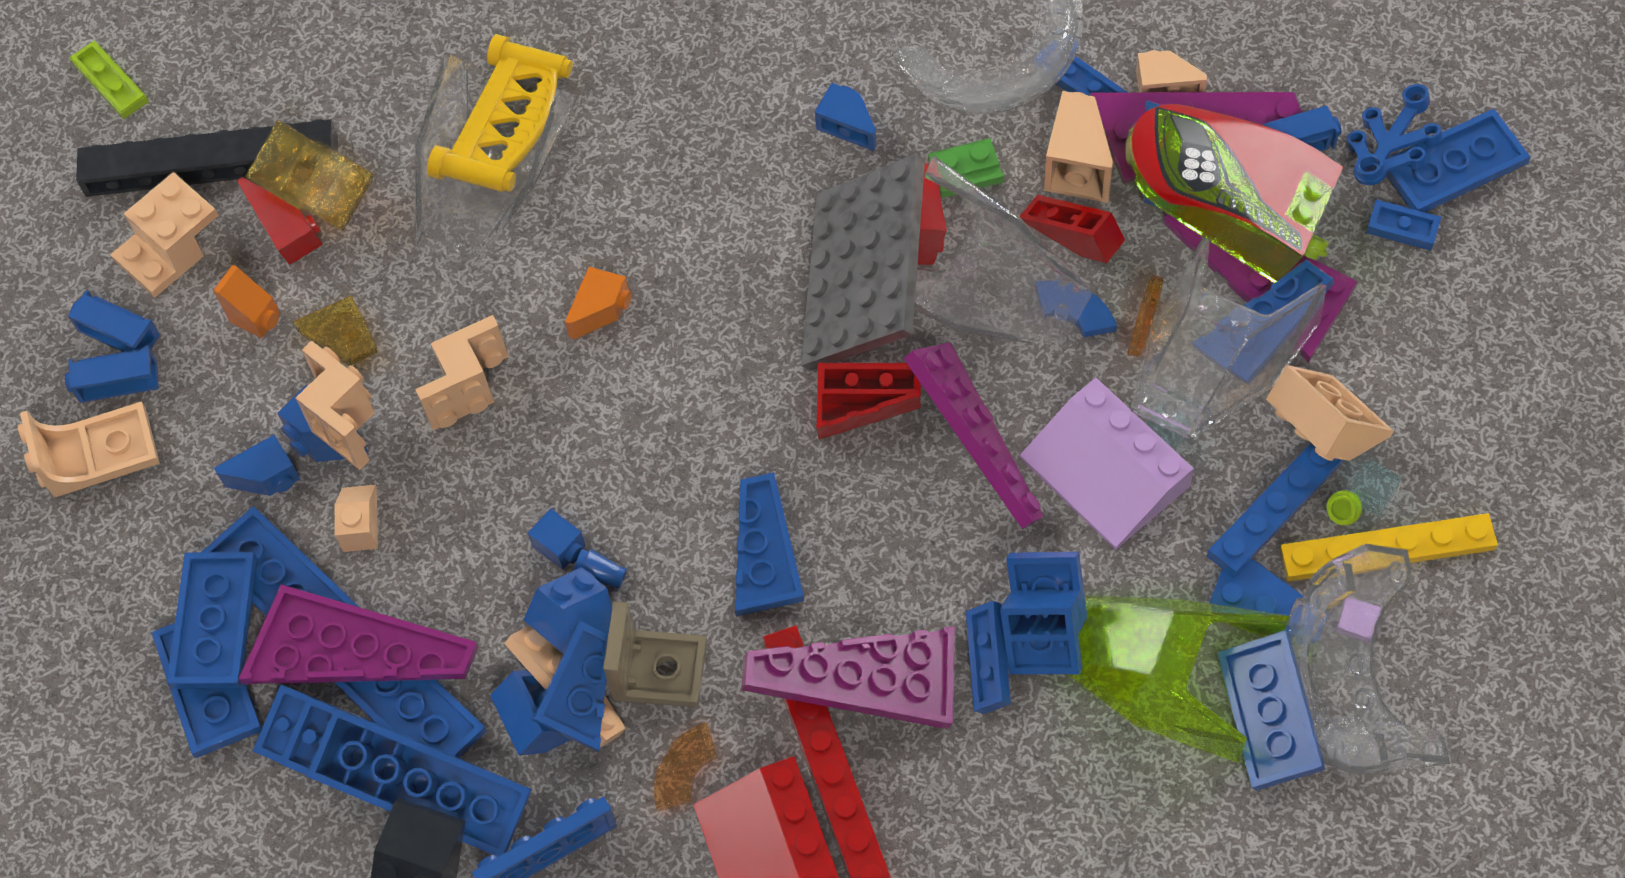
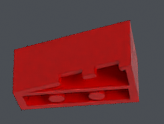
(932, 223)
(863, 394)

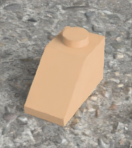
(1168, 73)
(356, 518)

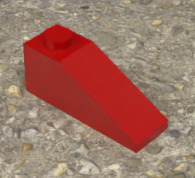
(285, 224)
(1079, 228)

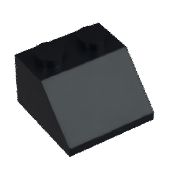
(418, 843)

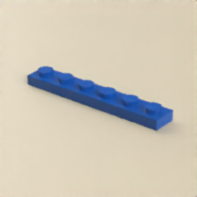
(1272, 510)

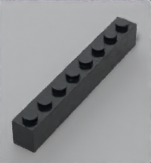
(191, 157)

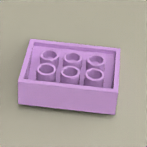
(1107, 464)

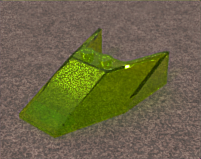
(1142, 656)

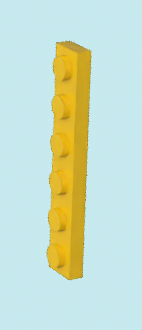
(1422, 541)

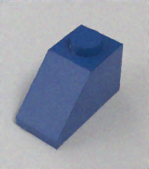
(846, 117)
(259, 469)

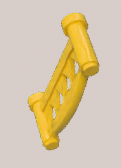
(513, 63)

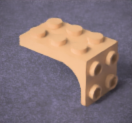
(88, 450)

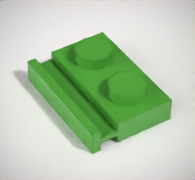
(974, 162)

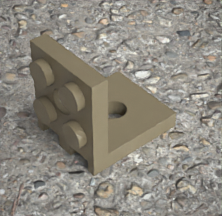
(635, 656)

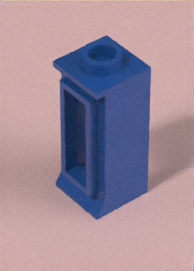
(1312, 127)
(112, 324)
(112, 375)

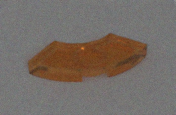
(1145, 316)
(680, 766)

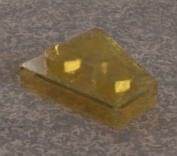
(340, 329)

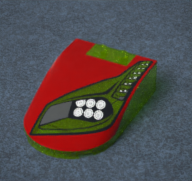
(1233, 182)

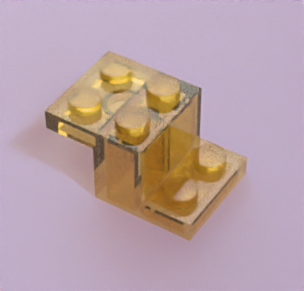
(310, 175)

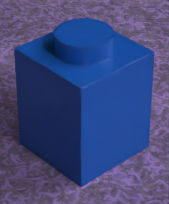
(557, 539)

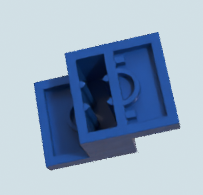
(1044, 613)

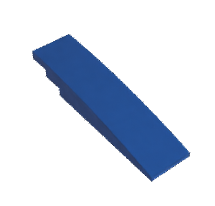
(387, 766)

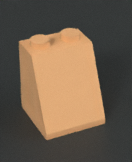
(1078, 150)

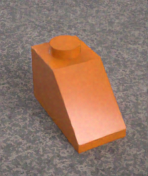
(597, 302)
(246, 303)

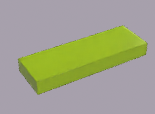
(108, 79)

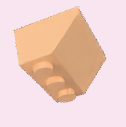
(1326, 414)

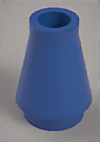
(601, 568)

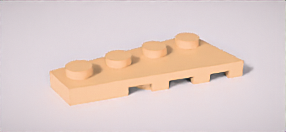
(542, 660)

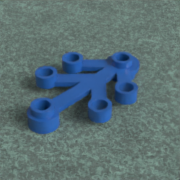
(1374, 167)

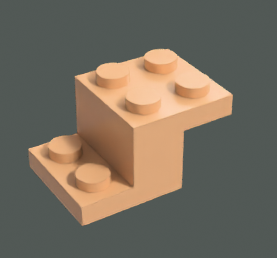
(164, 234)
(463, 382)
(336, 404)

